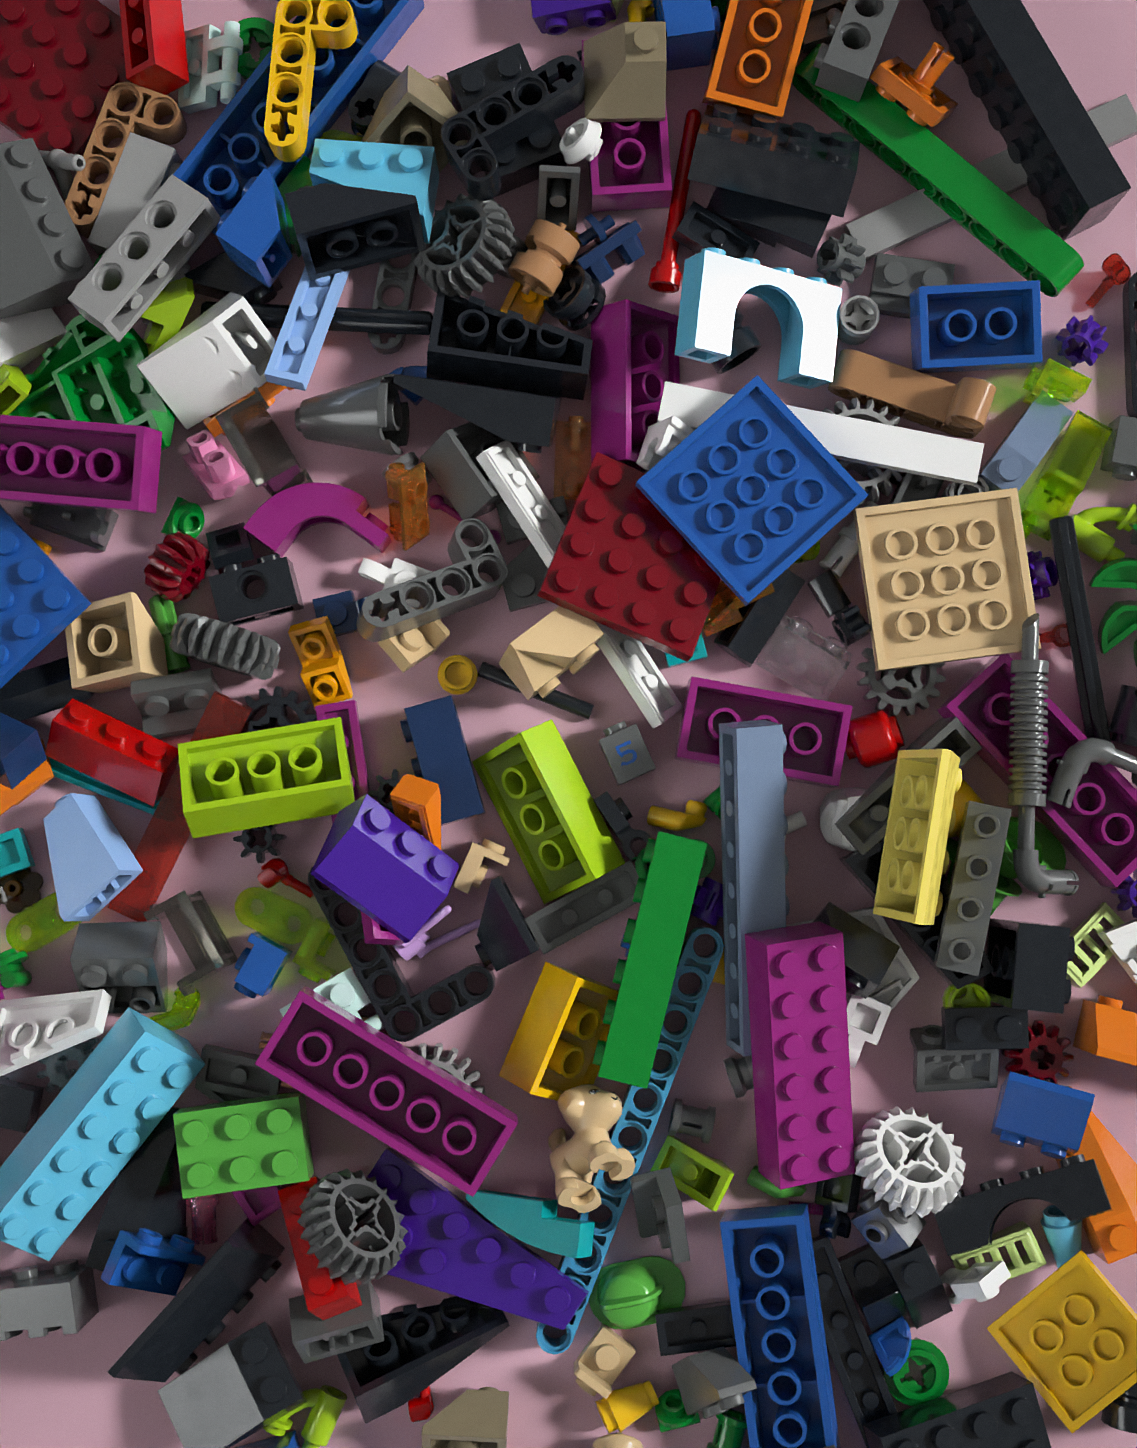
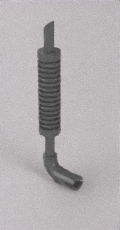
(1076, 763)
(1029, 764)

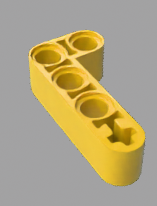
(298, 76)

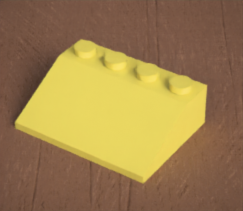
(918, 835)

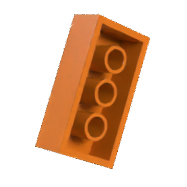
(757, 55)

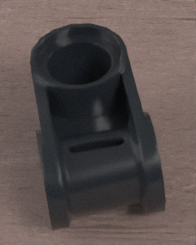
(369, 95)

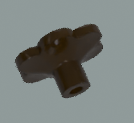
(26, 891)

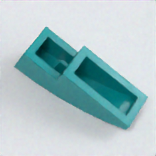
(535, 1222)

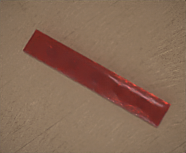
(168, 827)

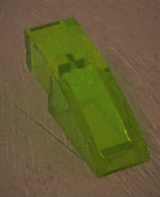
(1064, 473)

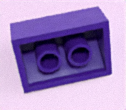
(384, 867)

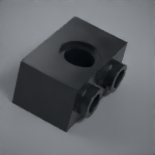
(278, 598)

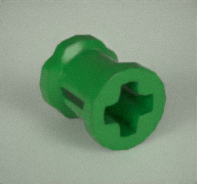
(729, 1430)

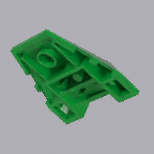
(96, 381)

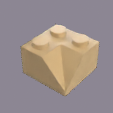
(114, 645)
(550, 649)

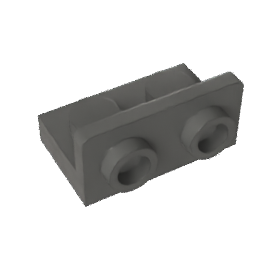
(173, 702)
(950, 1069)
(661, 1211)

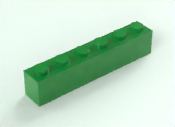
(651, 959)

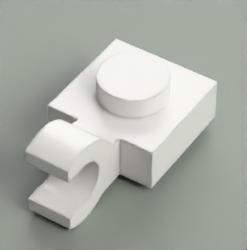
(399, 573)
(865, 1023)
(977, 1282)

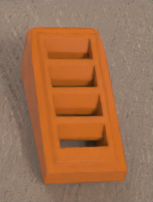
(419, 806)

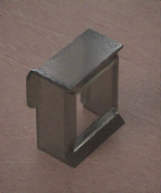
(261, 445)
(198, 934)

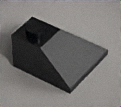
(503, 929)

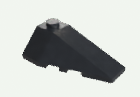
(144, 1194)
(417, 1351)

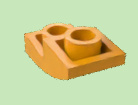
(321, 661)

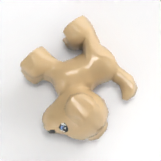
(591, 1116)

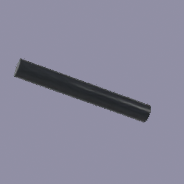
(555, 698)

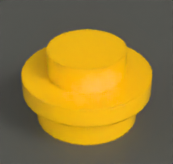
(457, 674)

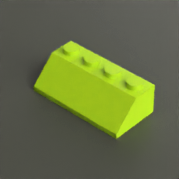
(265, 777)
(548, 811)

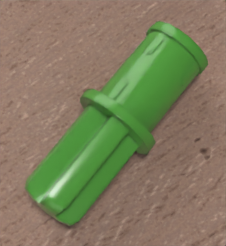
(165, 617)

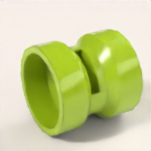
(974, 996)

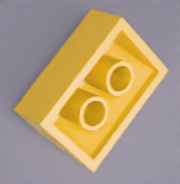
(558, 1034)

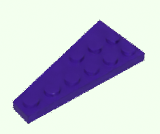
(467, 1254)

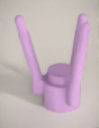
(419, 945)

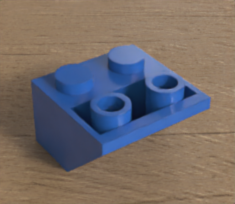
(257, 230)

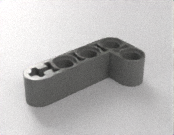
(428, 588)

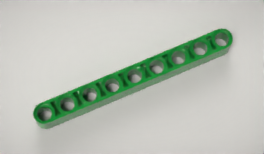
(947, 181)

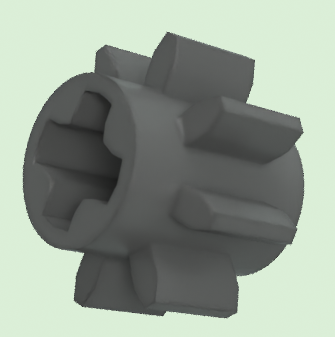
(841, 259)

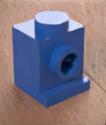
(260, 965)

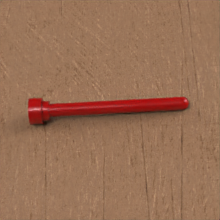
(665, 274)

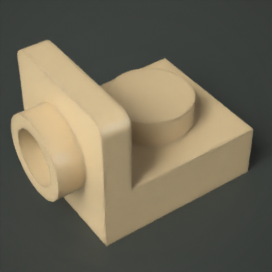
(415, 645)
(473, 870)
(602, 1361)

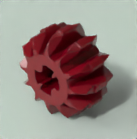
(177, 567)
(1048, 1041)

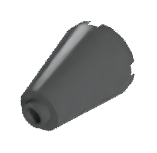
(358, 416)

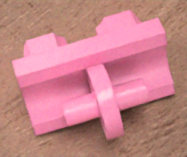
(214, 466)

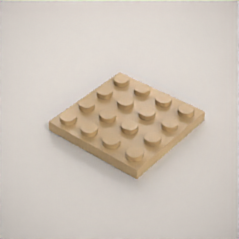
(945, 578)

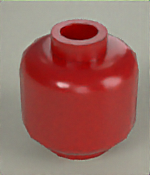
(874, 739)

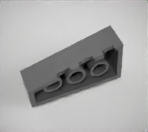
(47, 1300)

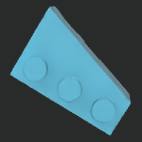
(381, 168)

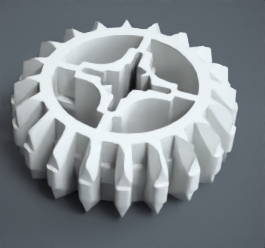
(921, 1184)

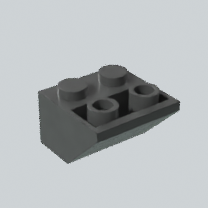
(125, 962)

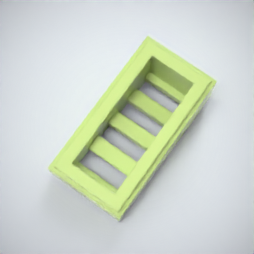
(1091, 965)
(1007, 1237)

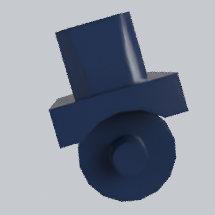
(623, 240)

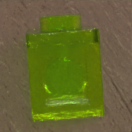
(1060, 381)
(317, 942)

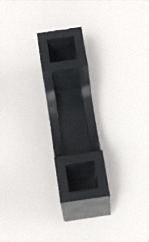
(1073, 1189)

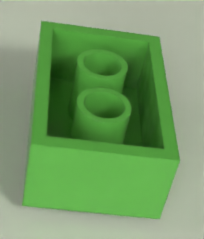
(243, 1144)

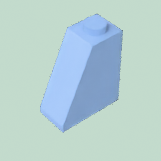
(86, 857)

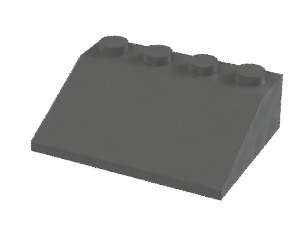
(38, 240)

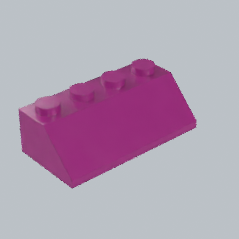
(628, 375)

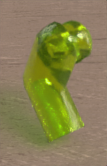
(182, 1011)

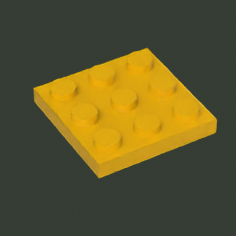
(1072, 1340)

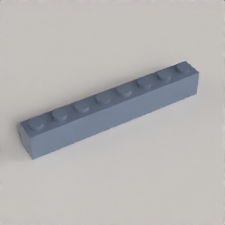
(751, 854)

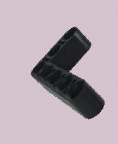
(385, 964)

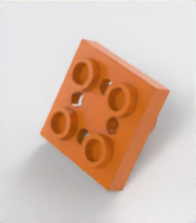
(916, 87)

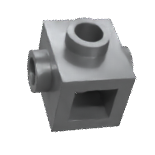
(886, 1230)

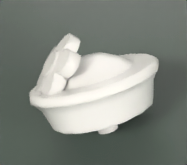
(581, 141)

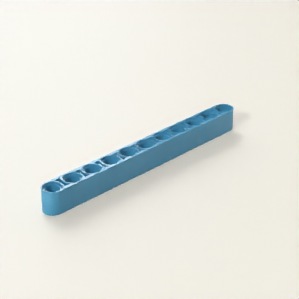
(645, 1120)

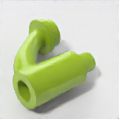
(1094, 541)
(326, 1408)

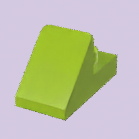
(168, 312)
(694, 1172)

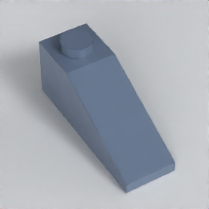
(1025, 444)

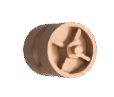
(540, 265)

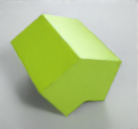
(13, 388)

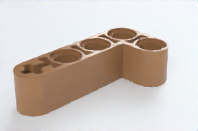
(114, 124)
(914, 395)

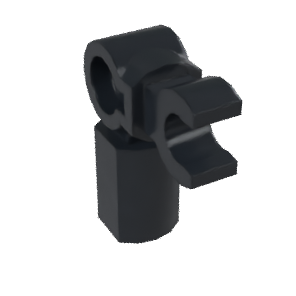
(847, 621)

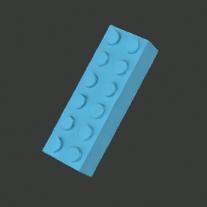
(92, 1131)

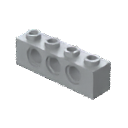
(166, 237)

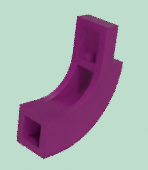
(308, 504)

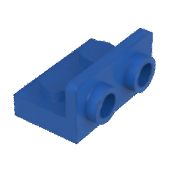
(150, 1261)

